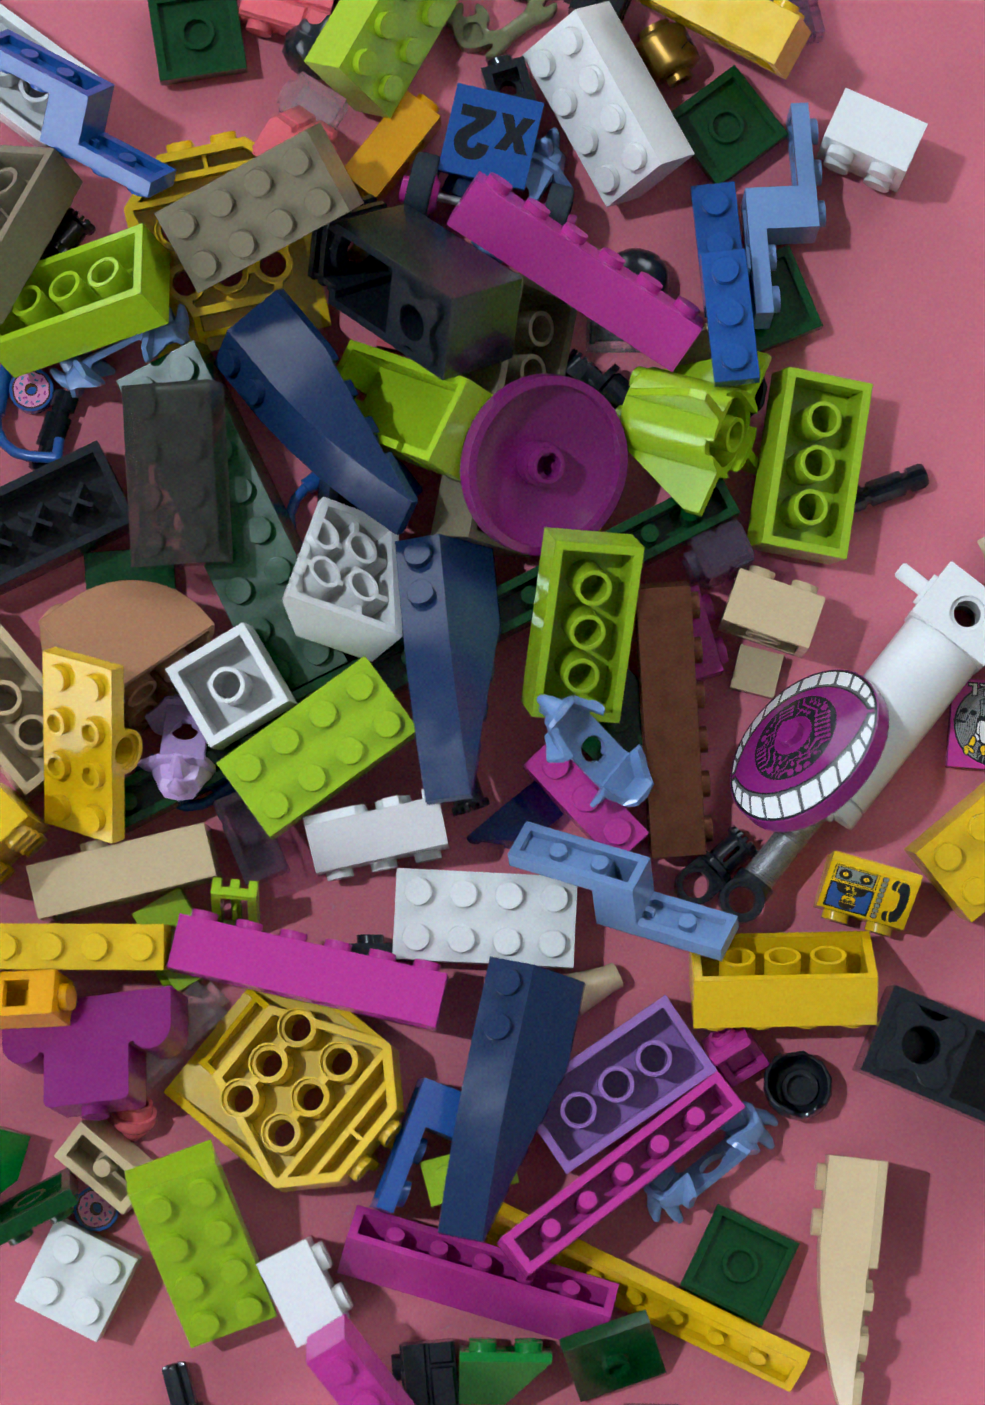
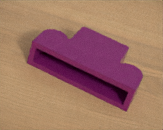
(102, 1055)

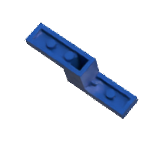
(78, 116)
(725, 284)
(431, 1109)

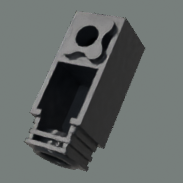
(418, 287)
(927, 1052)

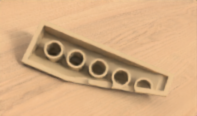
(847, 1248)

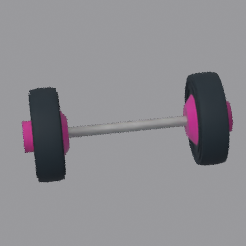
(423, 188)

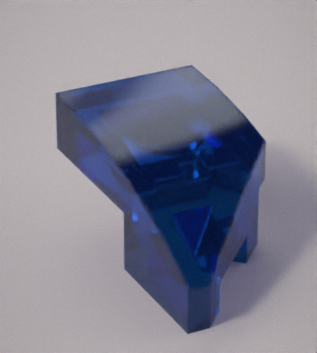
(505, 825)

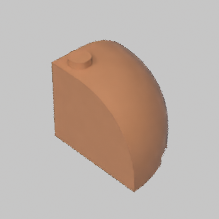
(132, 626)

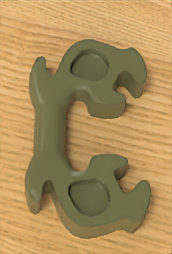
(474, 36)

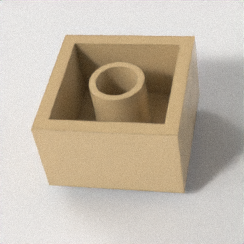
(772, 611)

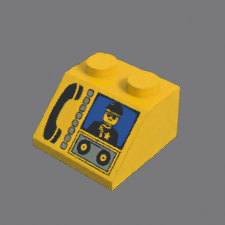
(866, 893)

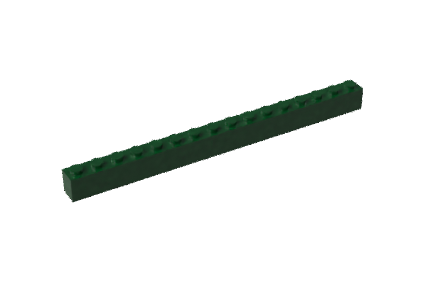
(658, 529)

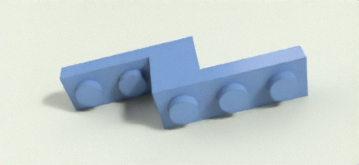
(782, 214)
(623, 890)

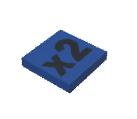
(490, 134)

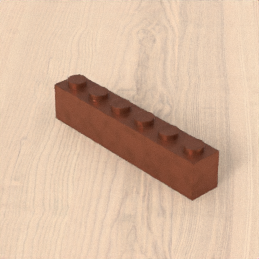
(670, 718)

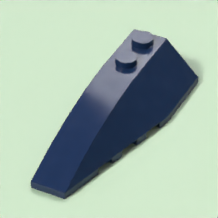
(296, 391)
(449, 651)
(509, 1080)

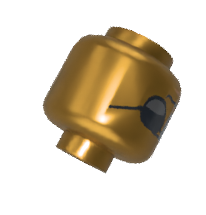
(667, 52)

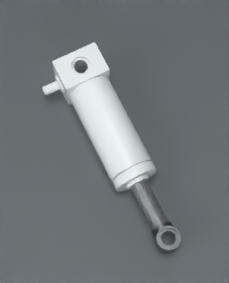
(918, 680)

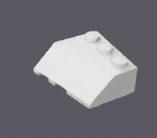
(346, 583)
(376, 836)

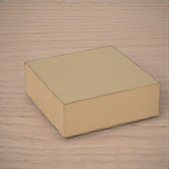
(756, 671)

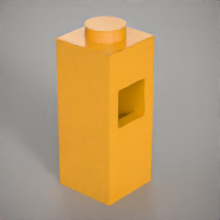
(394, 146)
(36, 999)

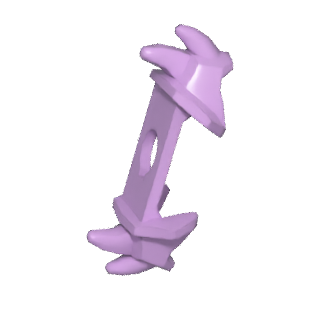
(182, 764)

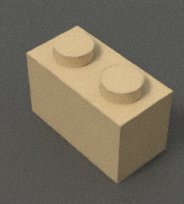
(100, 1159)

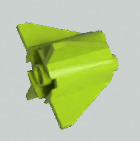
(689, 429)

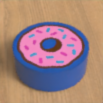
(32, 392)
(94, 1211)

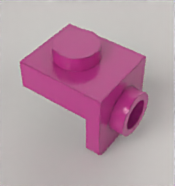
(735, 1053)

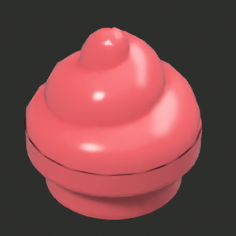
(136, 1122)

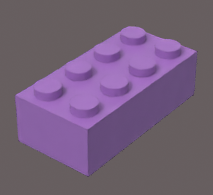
(622, 1083)

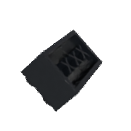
(59, 515)

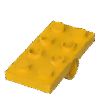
(86, 744)

